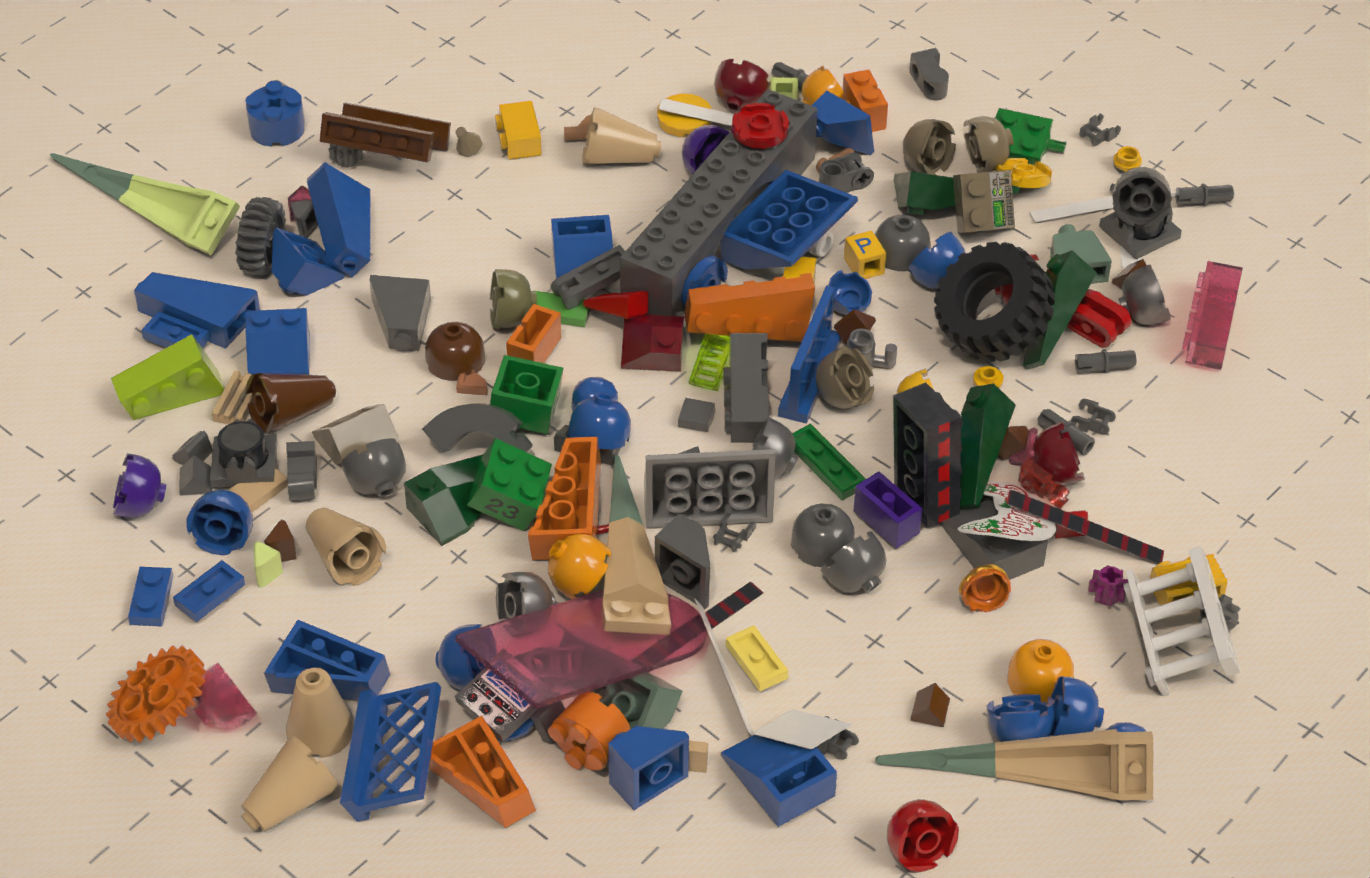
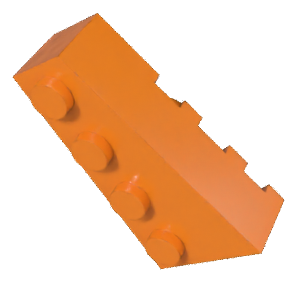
(769, 307)
(570, 497)

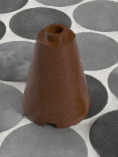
(287, 398)

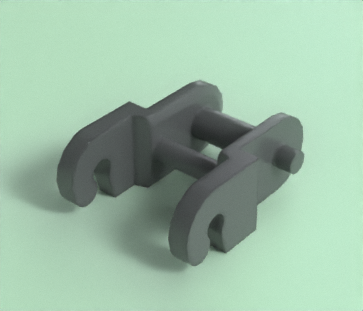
(1105, 135)
(1097, 412)
(743, 535)
(839, 751)

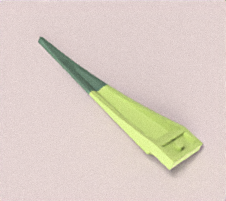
(185, 212)

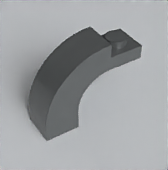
(458, 421)

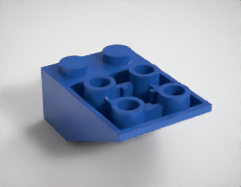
(782, 776)

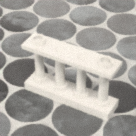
(1212, 626)

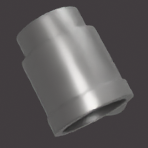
(864, 341)

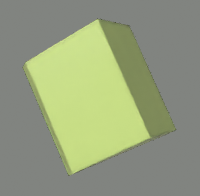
(785, 86)
(266, 563)

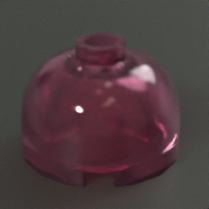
(222, 701)

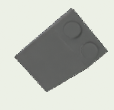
(1011, 555)

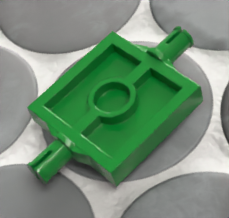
(1029, 134)

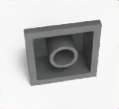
(684, 559)

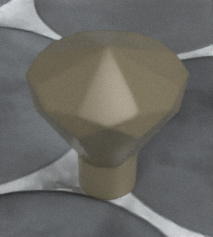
(467, 142)

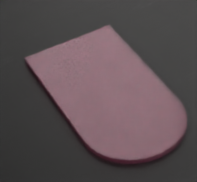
(568, 653)

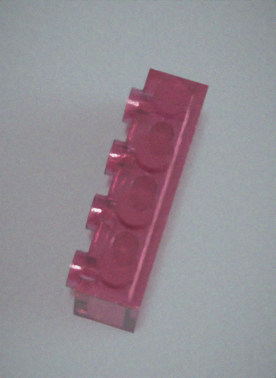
(1213, 316)

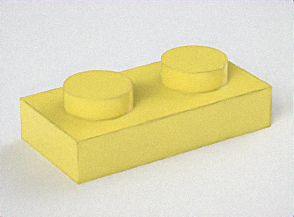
(756, 658)

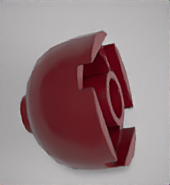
(740, 83)
(1057, 455)

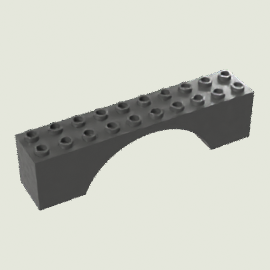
(707, 203)

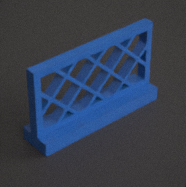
(817, 343)
(368, 751)

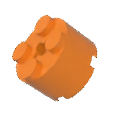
(586, 730)

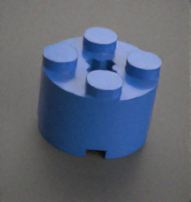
(275, 114)

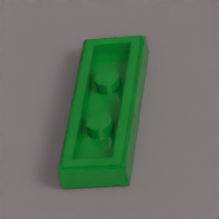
(826, 462)

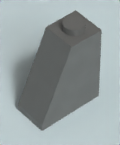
(401, 309)

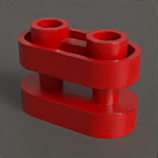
(1099, 319)

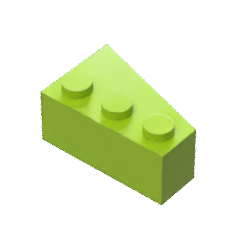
(168, 380)

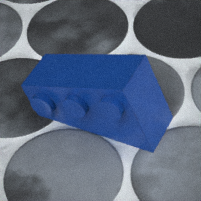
(347, 663)

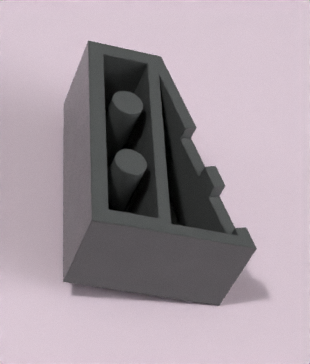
(747, 386)

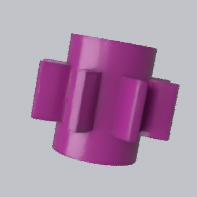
(1108, 585)

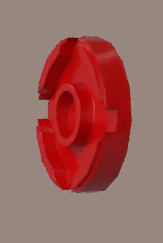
(760, 125)

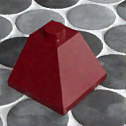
(653, 343)

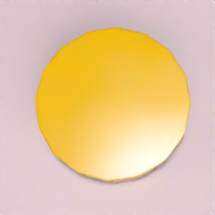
(680, 124)
(1026, 174)

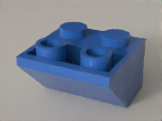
(579, 240)

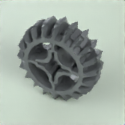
(256, 235)

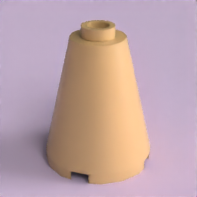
(618, 141)
(345, 546)
(319, 714)
(287, 787)

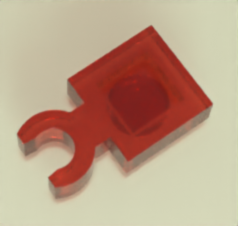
(1040, 482)

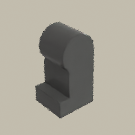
(928, 74)
(301, 470)

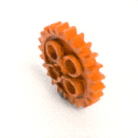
(156, 693)

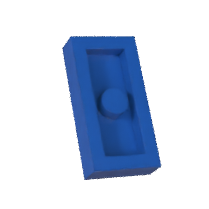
(168, 330)
(209, 590)
(150, 596)

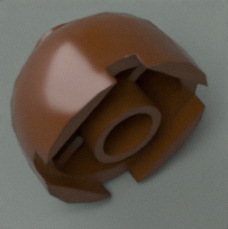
(454, 350)

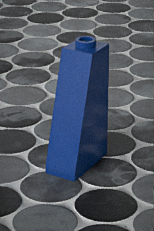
(342, 218)
(198, 302)

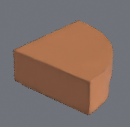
(471, 384)

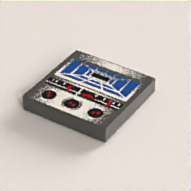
(496, 702)

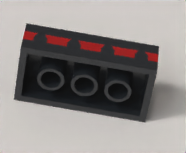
(928, 452)

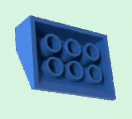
(783, 222)

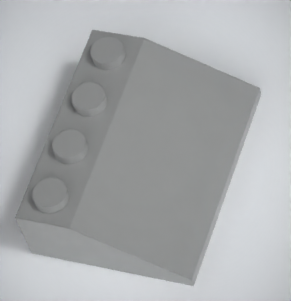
(709, 487)

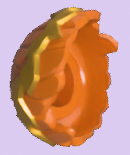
(985, 588)

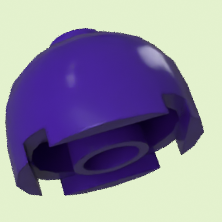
(700, 145)
(138, 487)

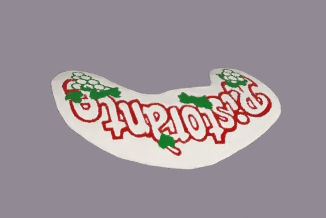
(1010, 521)

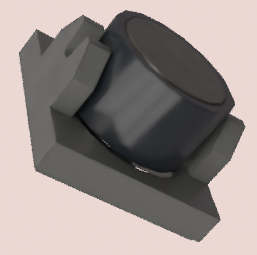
(1139, 239)
(241, 450)

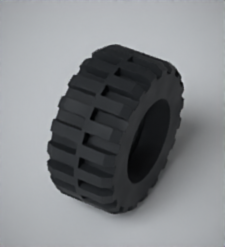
(972, 280)

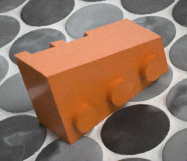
(482, 772)

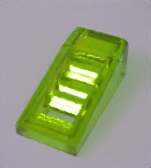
(715, 342)

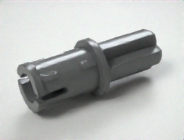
(784, 71)
(1204, 194)
(1104, 361)
(1081, 441)

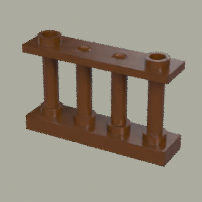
(385, 132)

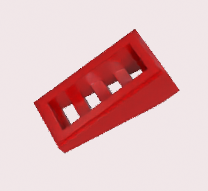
(620, 304)

